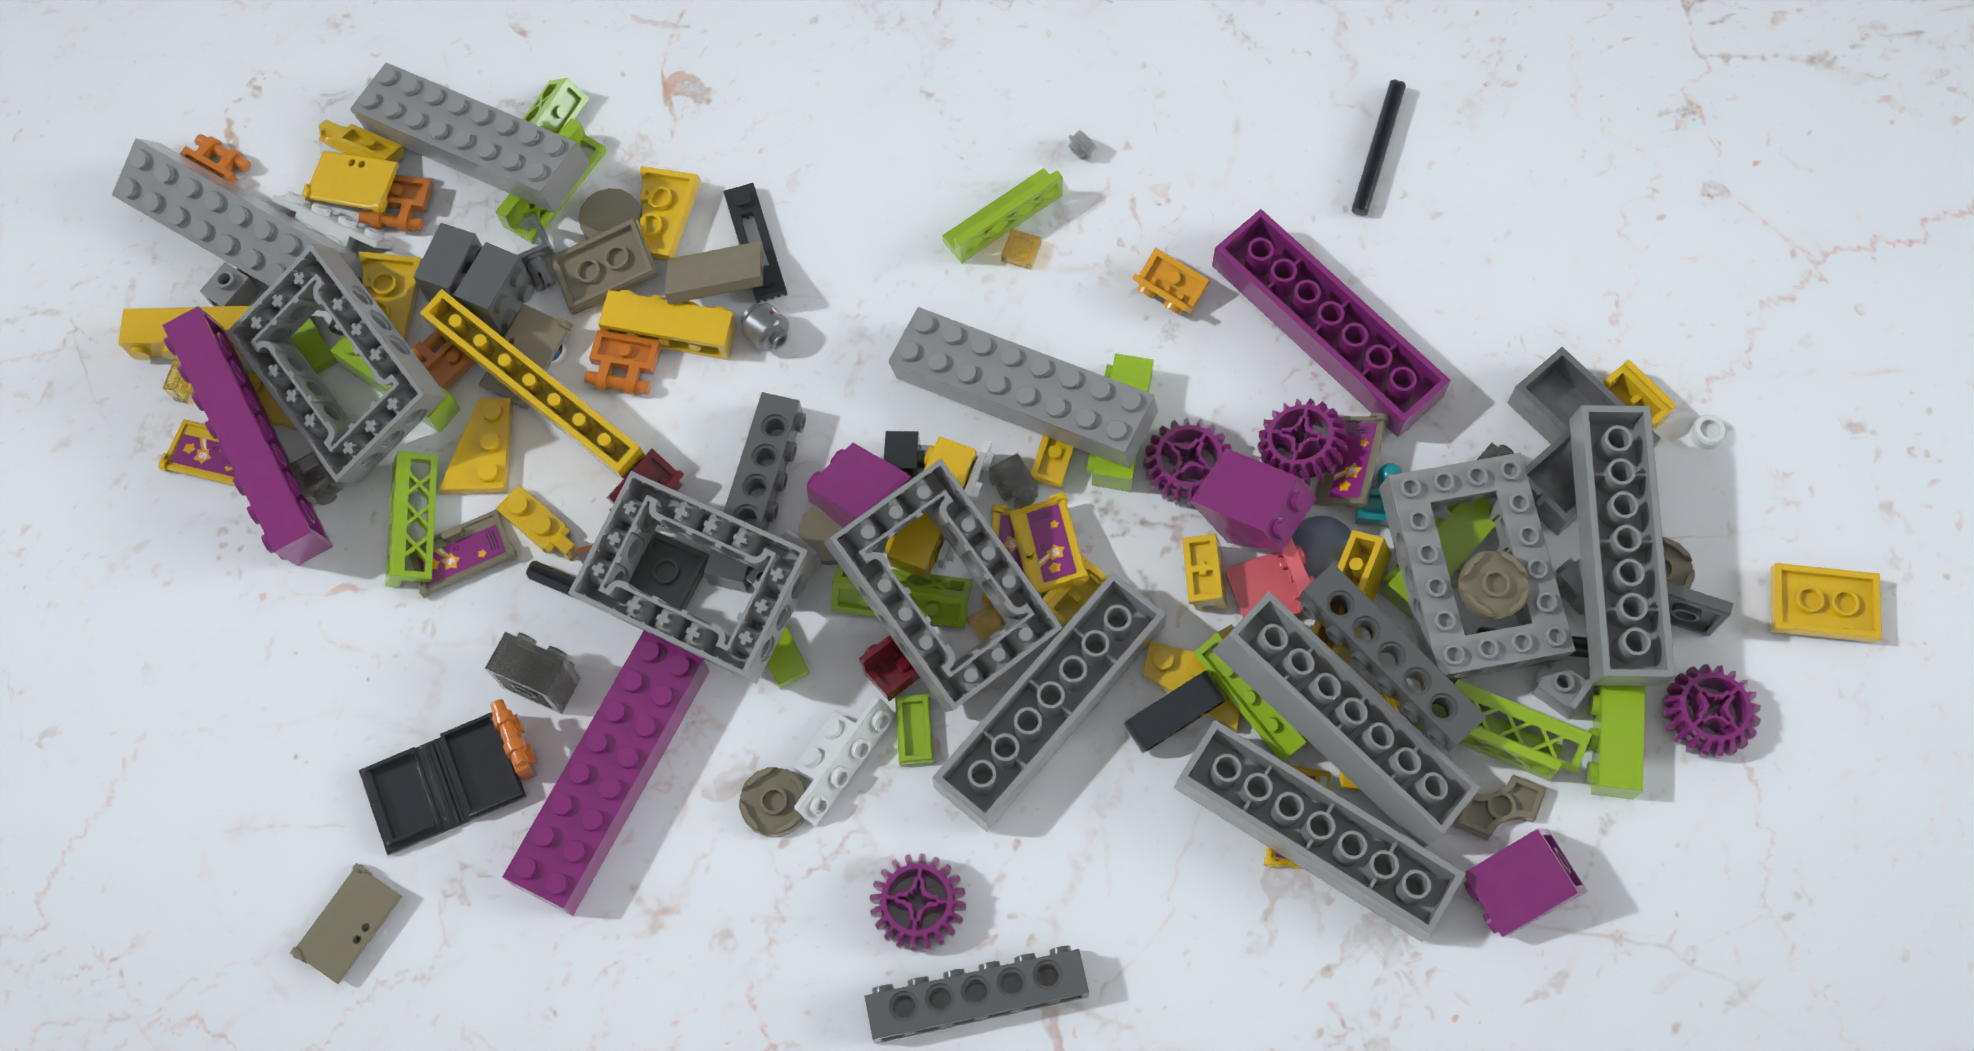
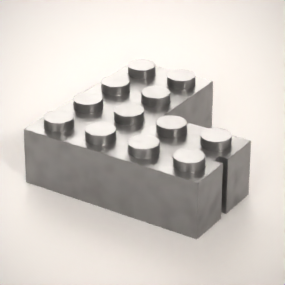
(1547, 403)

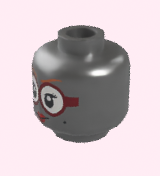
(764, 326)

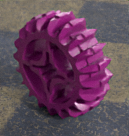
(1292, 428)
(1168, 445)
(1733, 692)
(902, 901)

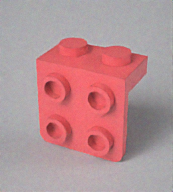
(1276, 572)

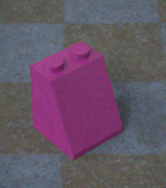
(853, 484)
(1252, 502)
(1523, 882)

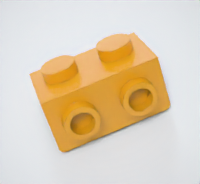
(1172, 281)

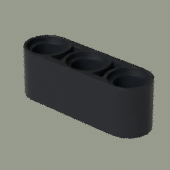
(1175, 711)

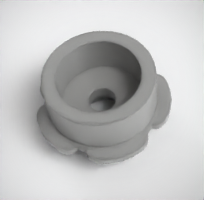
(1081, 145)

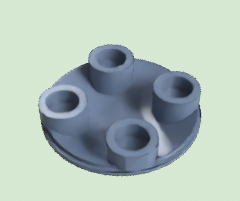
(1322, 542)

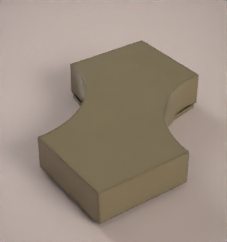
(1515, 801)

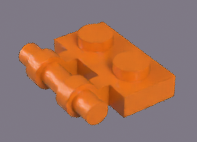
(213, 147)
(408, 195)
(626, 353)
(446, 363)
(517, 751)

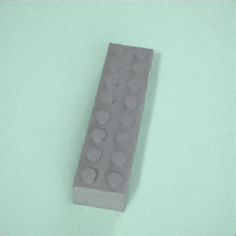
(471, 137)
(215, 212)
(1024, 387)
(1621, 546)
(1049, 701)
(1347, 720)
(1320, 831)

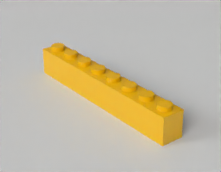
(532, 384)

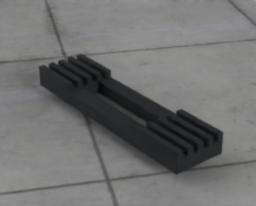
(742, 203)

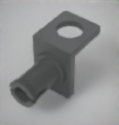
(535, 258)

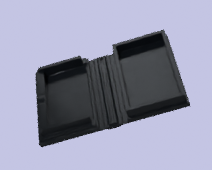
(441, 784)

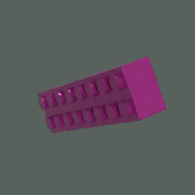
(1330, 322)
(245, 436)
(607, 773)

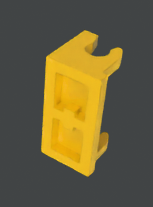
(1637, 389)
(1204, 571)
(1068, 599)

